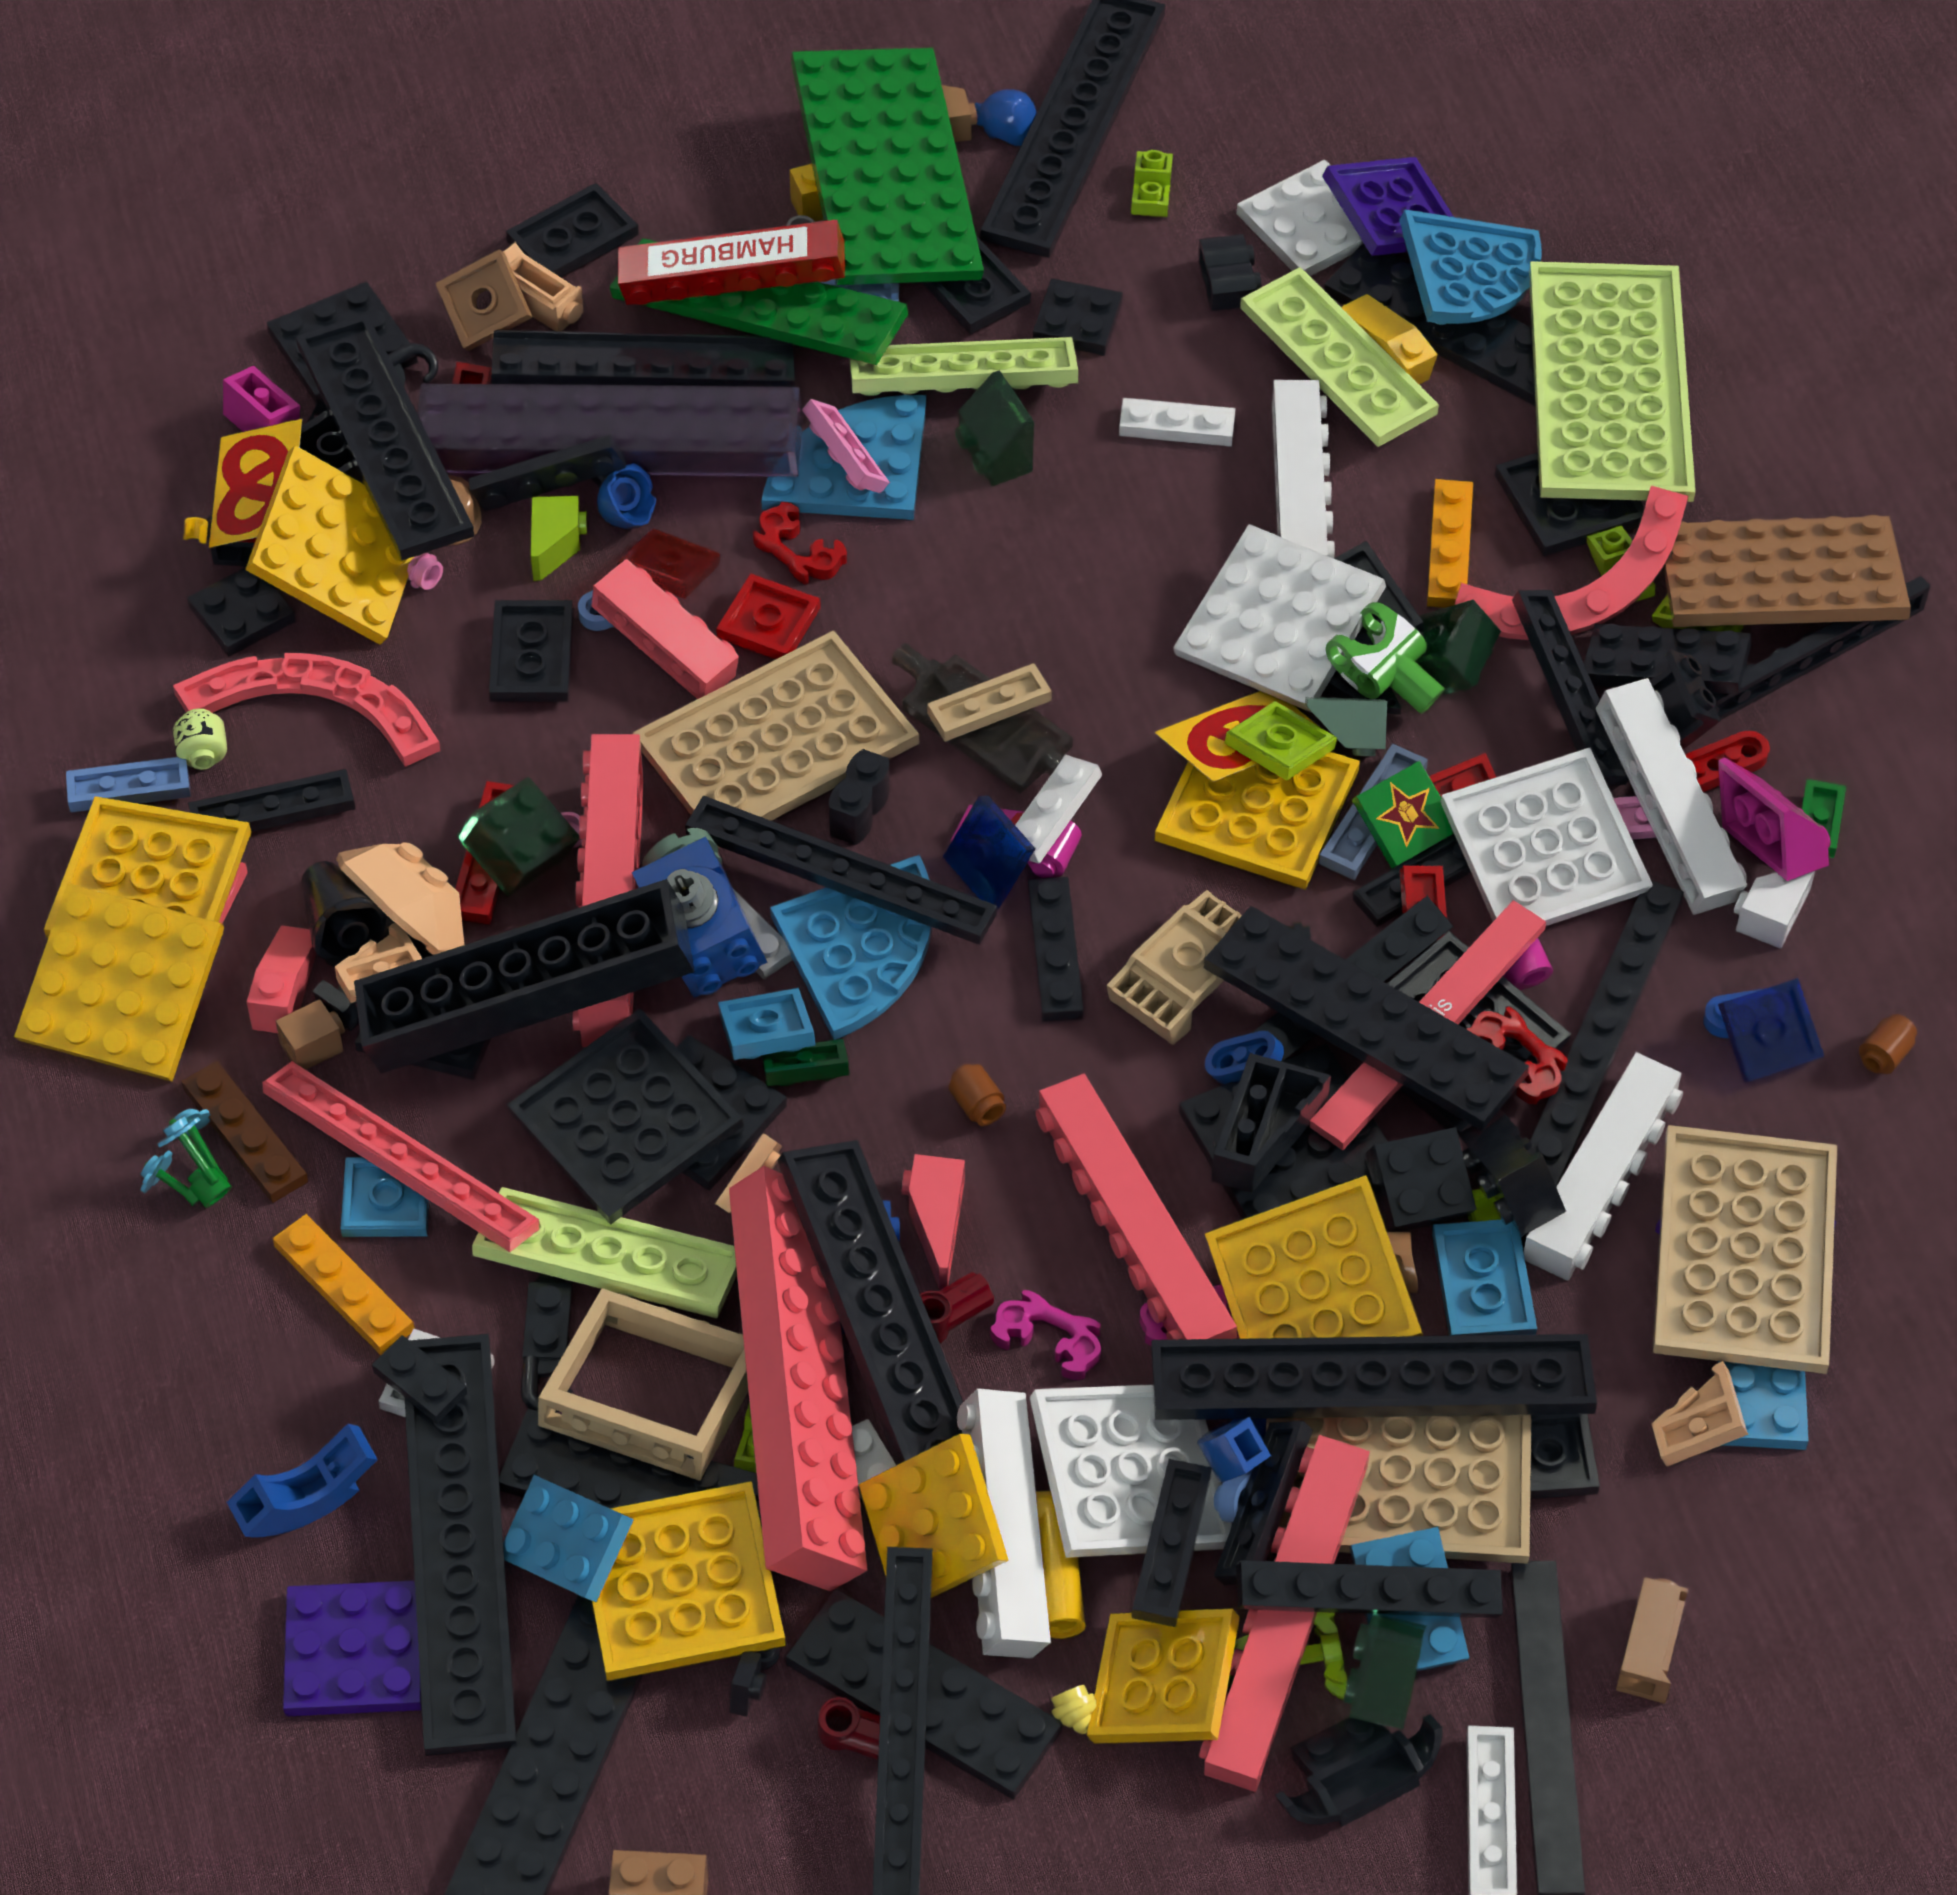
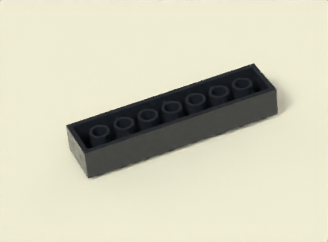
(523, 976)

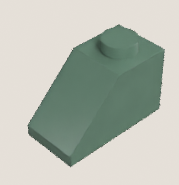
(1353, 721)

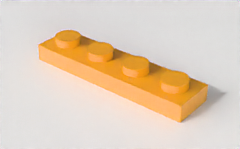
(1449, 541)
(343, 1284)

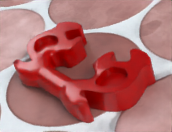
(785, 523)
(1542, 1078)

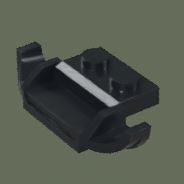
(1359, 1769)

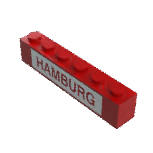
(731, 262)

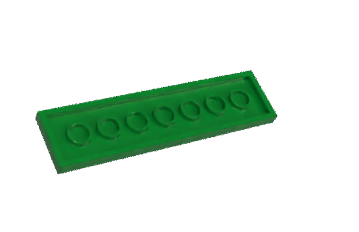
(800, 314)

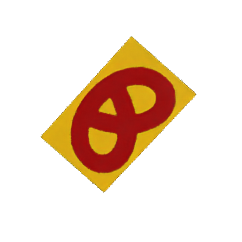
(247, 478)
(1203, 736)

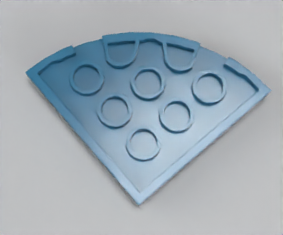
(1468, 266)
(892, 435)
(852, 952)

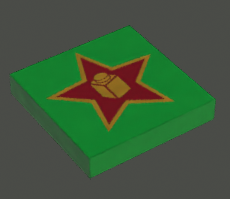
(1404, 814)

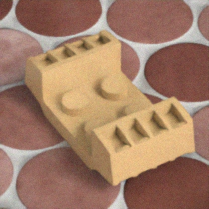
(1167, 972)

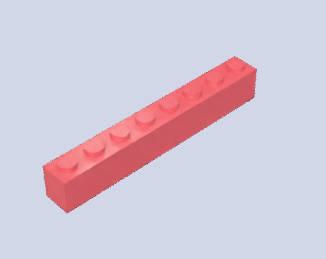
(1132, 1213)
(1276, 1637)

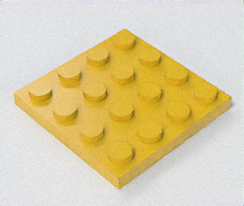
(330, 547)
(1259, 817)
(156, 857)
(119, 982)
(1314, 1269)
(688, 1585)

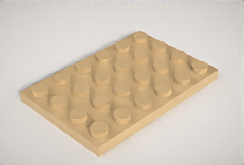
(777, 732)
(1746, 1249)
(1439, 1473)

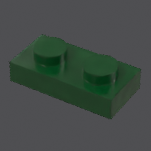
(818, 1062)

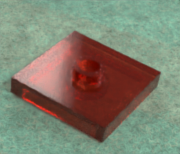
(673, 562)

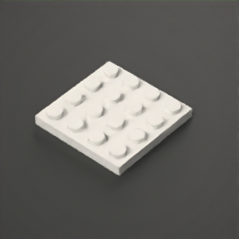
(1275, 614)
(1547, 839)
(1109, 1467)

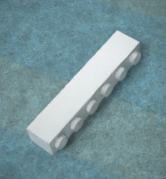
(1302, 464)
(1671, 796)
(1604, 1164)
(1012, 1594)

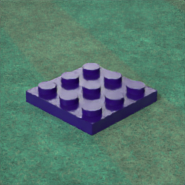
(1376, 196)
(351, 1649)

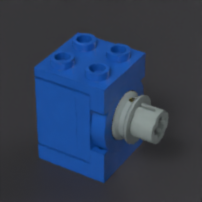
(716, 924)

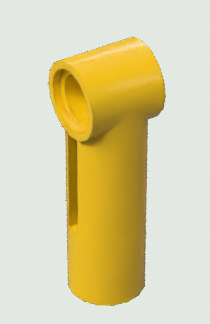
(1060, 1575)

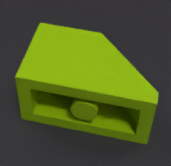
(555, 532)

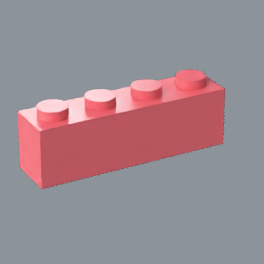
(664, 629)

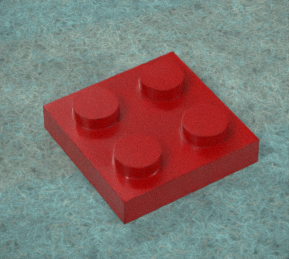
(768, 617)

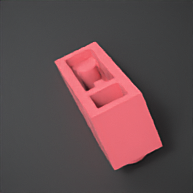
(281, 978)
(934, 1206)

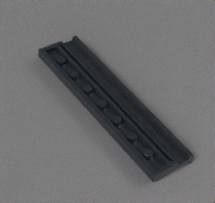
(640, 359)

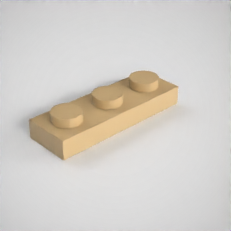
(989, 702)

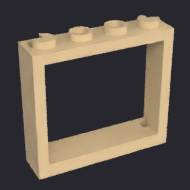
(630, 1433)

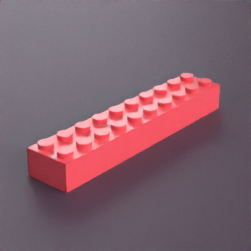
(795, 1392)

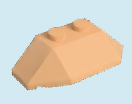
(408, 892)

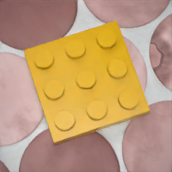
(939, 1505)
(1164, 1678)

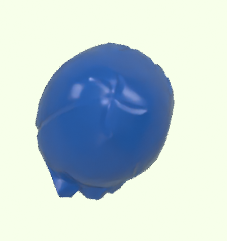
(1006, 115)
(626, 498)

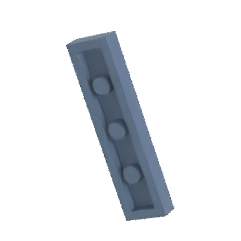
(1352, 840)

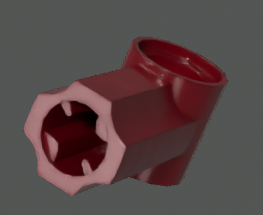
(957, 1303)
(860, 1736)

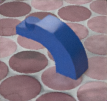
(1234, 1447)
(302, 1495)

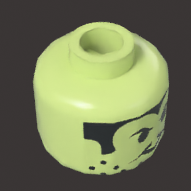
(200, 738)

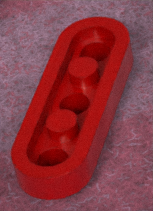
(1733, 749)

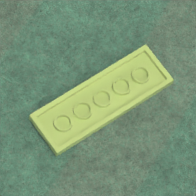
(1340, 355)
(967, 365)
(619, 1257)

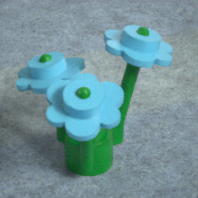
(207, 1181)

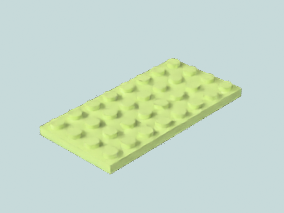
(1610, 381)

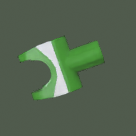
(1387, 661)

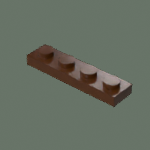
(245, 1132)

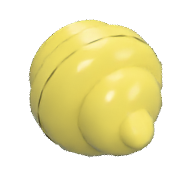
(1074, 1708)

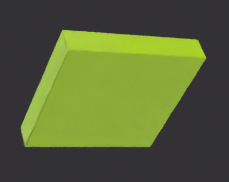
(1280, 740)

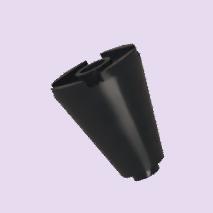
(339, 913)

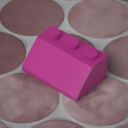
(1770, 823)

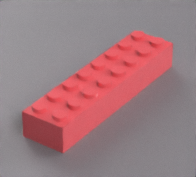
(609, 848)

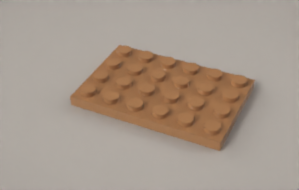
(1785, 572)

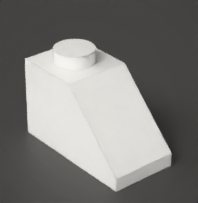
(1772, 907)

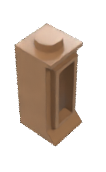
(1652, 1640)

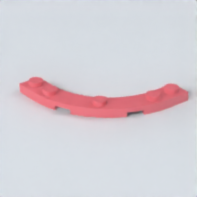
(1614, 589)
(319, 677)

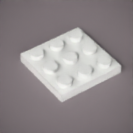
(1302, 221)

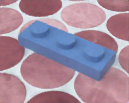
(129, 782)

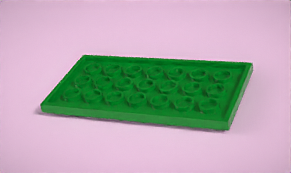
(887, 164)

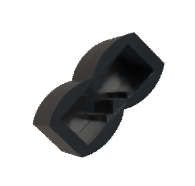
(1227, 270)
(859, 797)

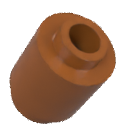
(1888, 1044)
(977, 1094)

